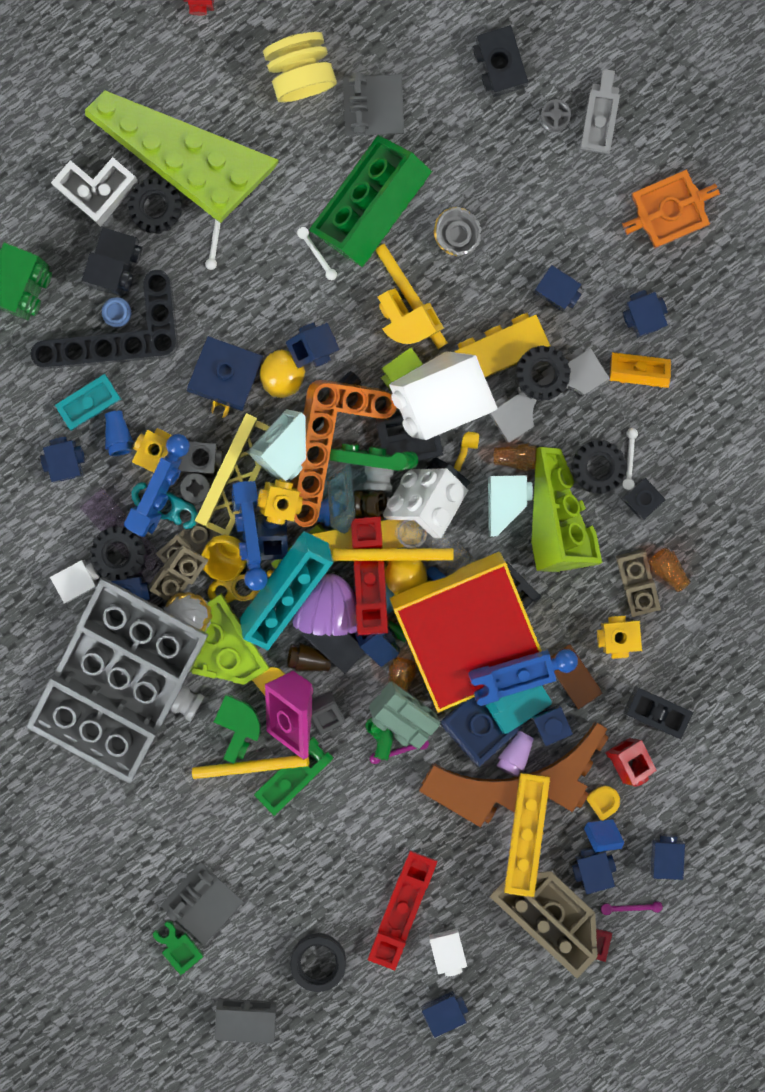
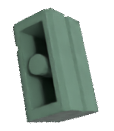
(404, 716)

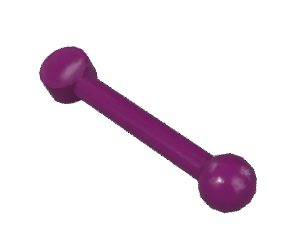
(373, 760)
(607, 909)

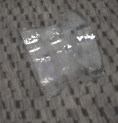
(414, 536)

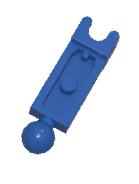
(245, 501)
(146, 515)
(520, 674)

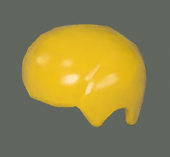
(280, 374)
(223, 558)
(404, 575)

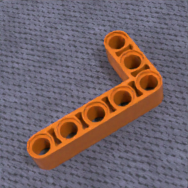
(323, 438)

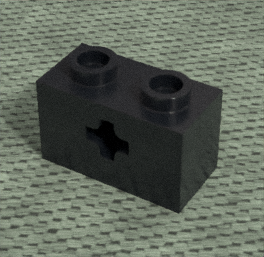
(658, 712)

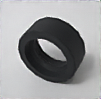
(323, 984)

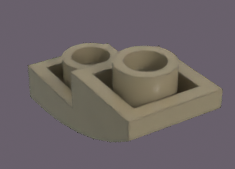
(193, 538)
(177, 573)
(638, 583)

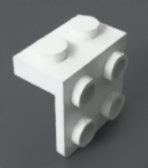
(428, 498)

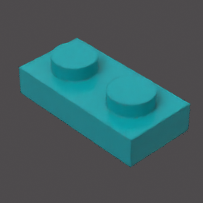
(88, 402)

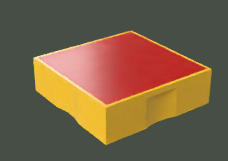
(464, 625)

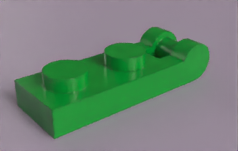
(374, 457)
(289, 782)

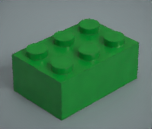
(21, 281)

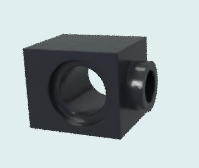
(643, 499)

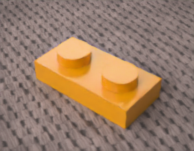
(640, 370)

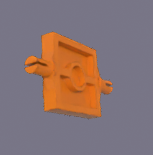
(670, 209)

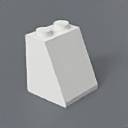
(442, 395)

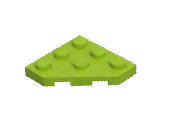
(225, 650)

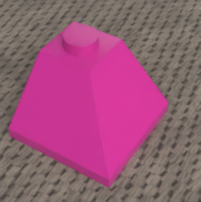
(290, 711)

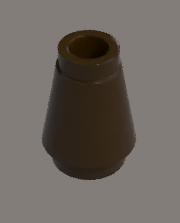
(305, 659)

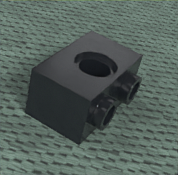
(500, 43)

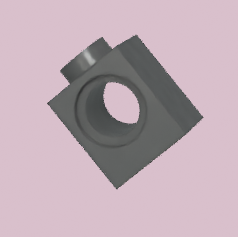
(215, 458)

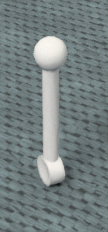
(303, 233)
(211, 262)
(628, 483)

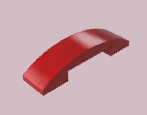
(369, 578)
(402, 910)

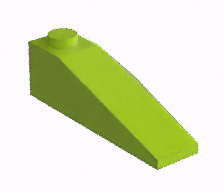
(558, 530)

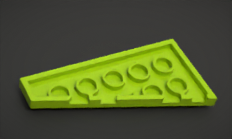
(196, 162)

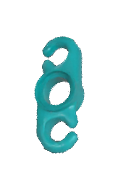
(177, 506)

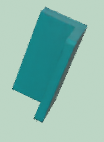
(518, 708)

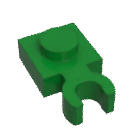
(180, 951)

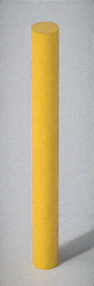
(405, 287)
(393, 554)
(249, 766)

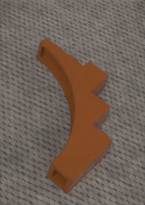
(476, 797)

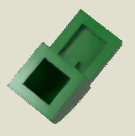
(241, 719)

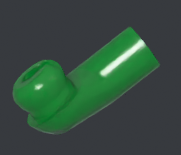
(383, 738)

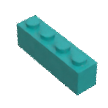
(286, 590)

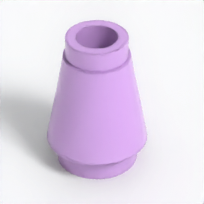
(516, 754)

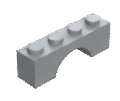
(516, 414)

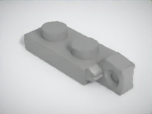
(601, 115)

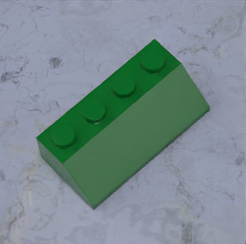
(370, 200)

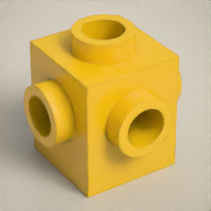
(144, 449)
(272, 494)
(631, 637)

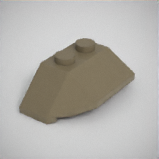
(555, 920)

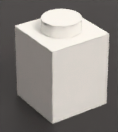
(75, 580)
(448, 952)

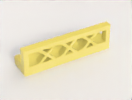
(224, 474)

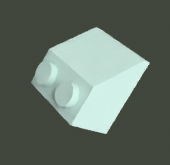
(282, 446)
(506, 500)

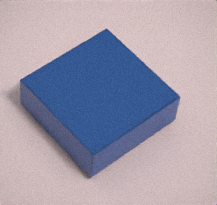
(604, 835)

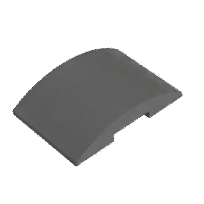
(117, 680)

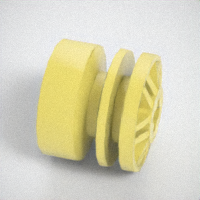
(298, 60)

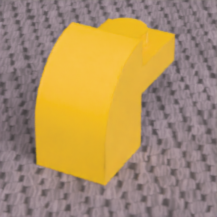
(407, 326)

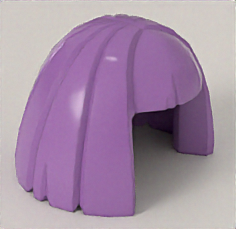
(328, 609)

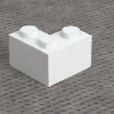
(99, 195)

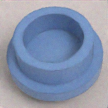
(116, 312)

